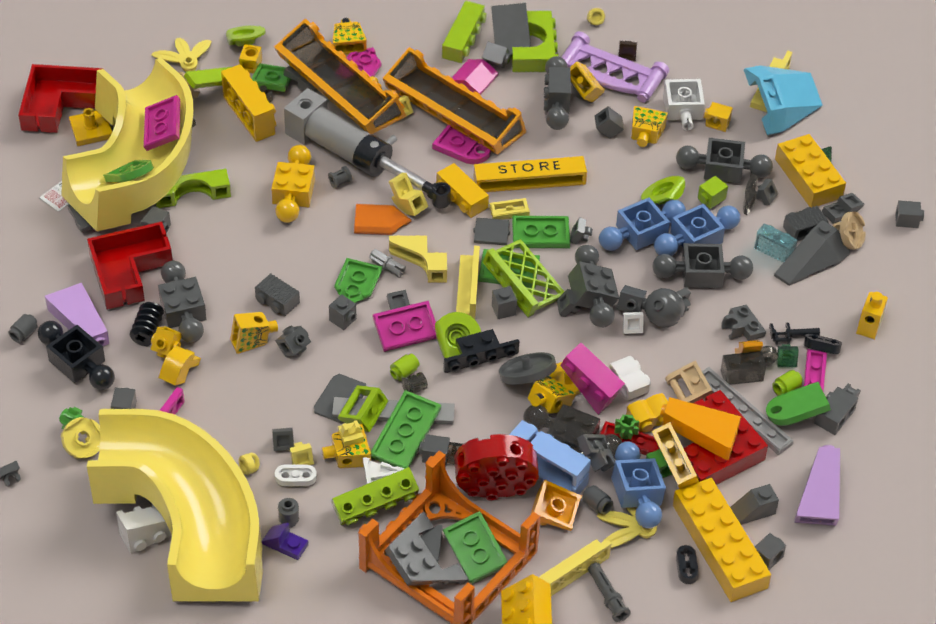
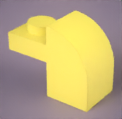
(405, 197)

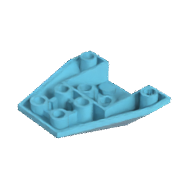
(786, 95)

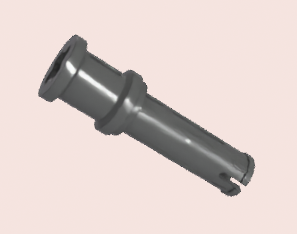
(612, 599)

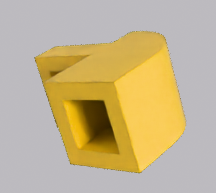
(177, 365)

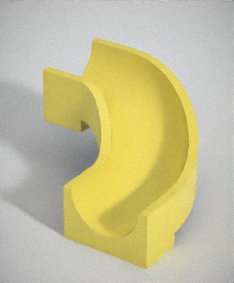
(112, 203)
(196, 491)

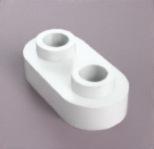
(295, 475)

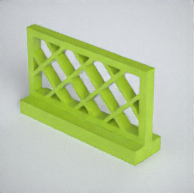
(506, 277)

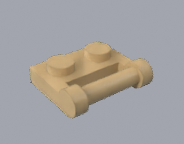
(694, 381)

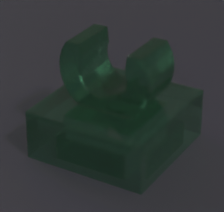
(787, 356)

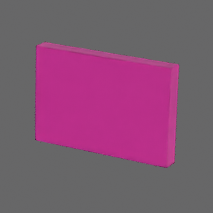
(162, 123)
(405, 325)

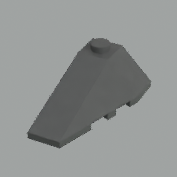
(816, 251)

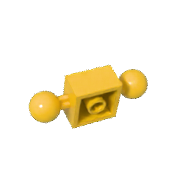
(293, 184)

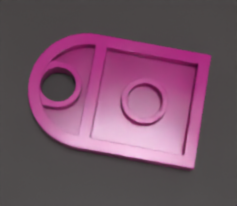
(460, 147)

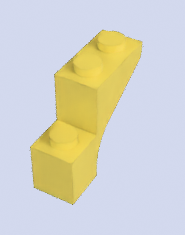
(415, 251)

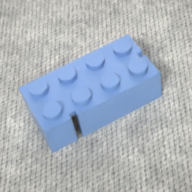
(556, 459)

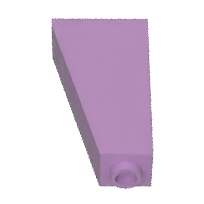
(74, 307)
(822, 490)

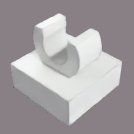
(633, 322)

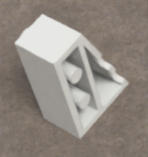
(142, 528)

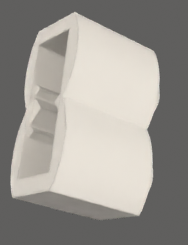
(630, 373)

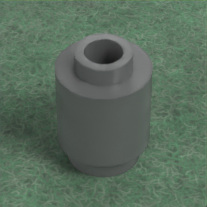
(23, 328)
(597, 500)
(288, 511)

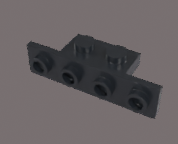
(479, 349)

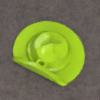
(244, 35)
(665, 190)
(451, 327)

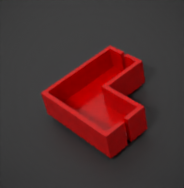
(52, 89)
(122, 255)
(746, 452)

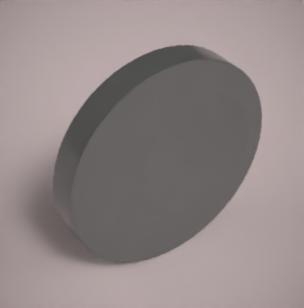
(527, 368)

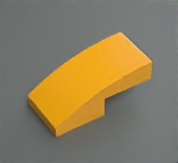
(749, 346)

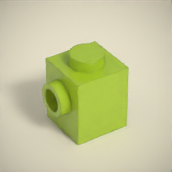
(712, 192)

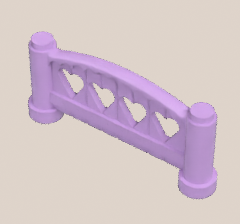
(648, 78)

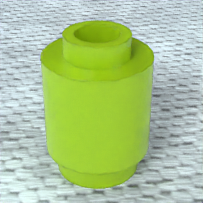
(404, 366)
(787, 382)

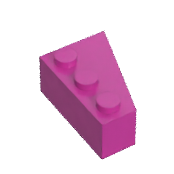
(592, 377)

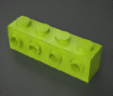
(375, 496)

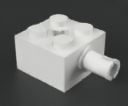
(684, 100)

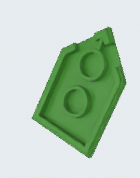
(357, 279)

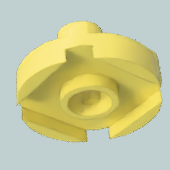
(70, 437)

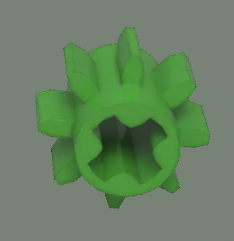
(69, 414)
(626, 426)

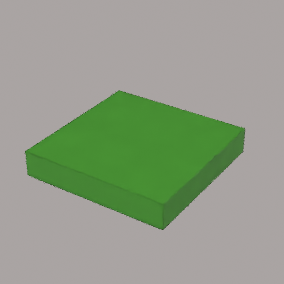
(271, 77)

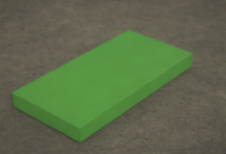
(405, 430)

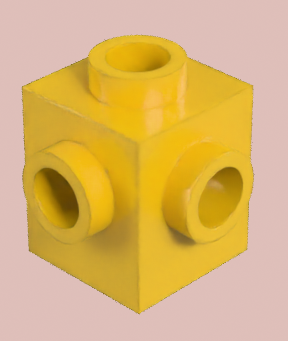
(165, 340)

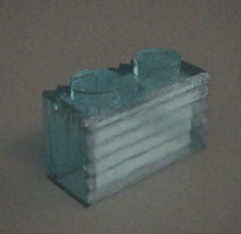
(774, 242)

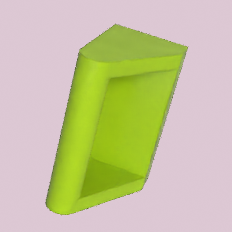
(370, 409)

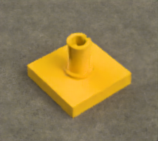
(89, 127)

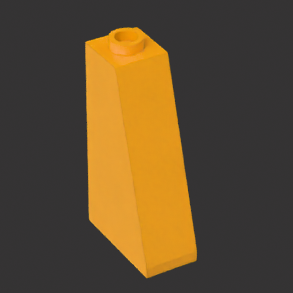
(702, 425)

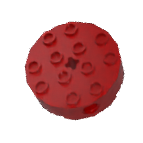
(496, 466)

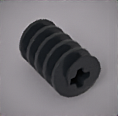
(146, 323)

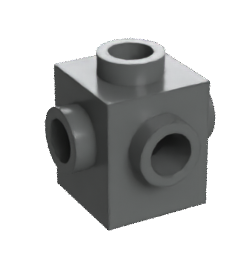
(293, 340)

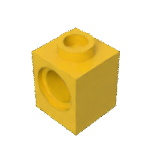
(250, 57)
(718, 116)

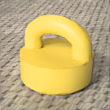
(596, 16)
(247, 463)

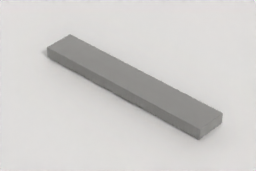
(445, 416)
(769, 432)

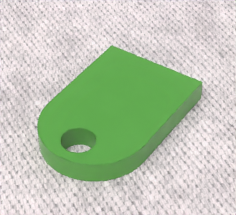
(129, 171)
(797, 405)

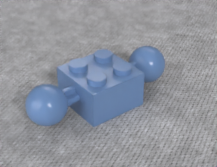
(640, 224)
(697, 227)
(638, 484)

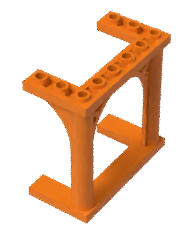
(443, 492)

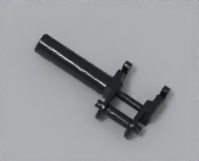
(790, 333)

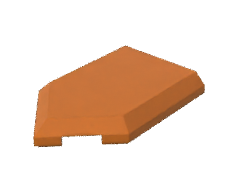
(379, 219)

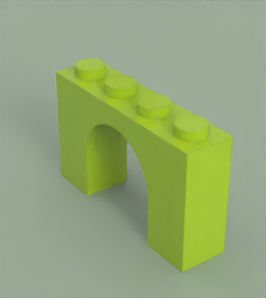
(535, 58)

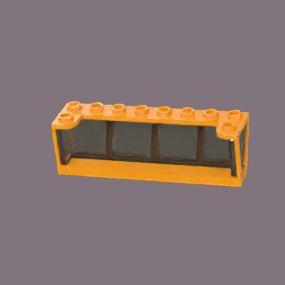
(339, 78)
(454, 103)

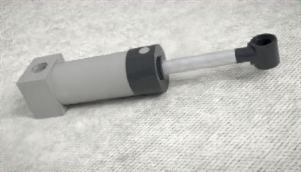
(309, 119)

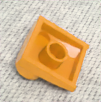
(556, 505)

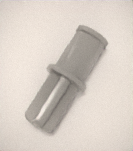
(387, 262)

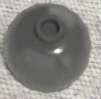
(664, 307)

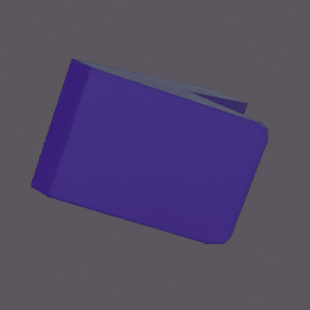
(284, 541)

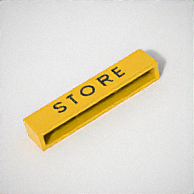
(530, 174)

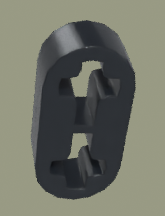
(822, 343)
(691, 564)

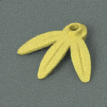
(186, 58)
(626, 534)

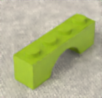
(212, 183)

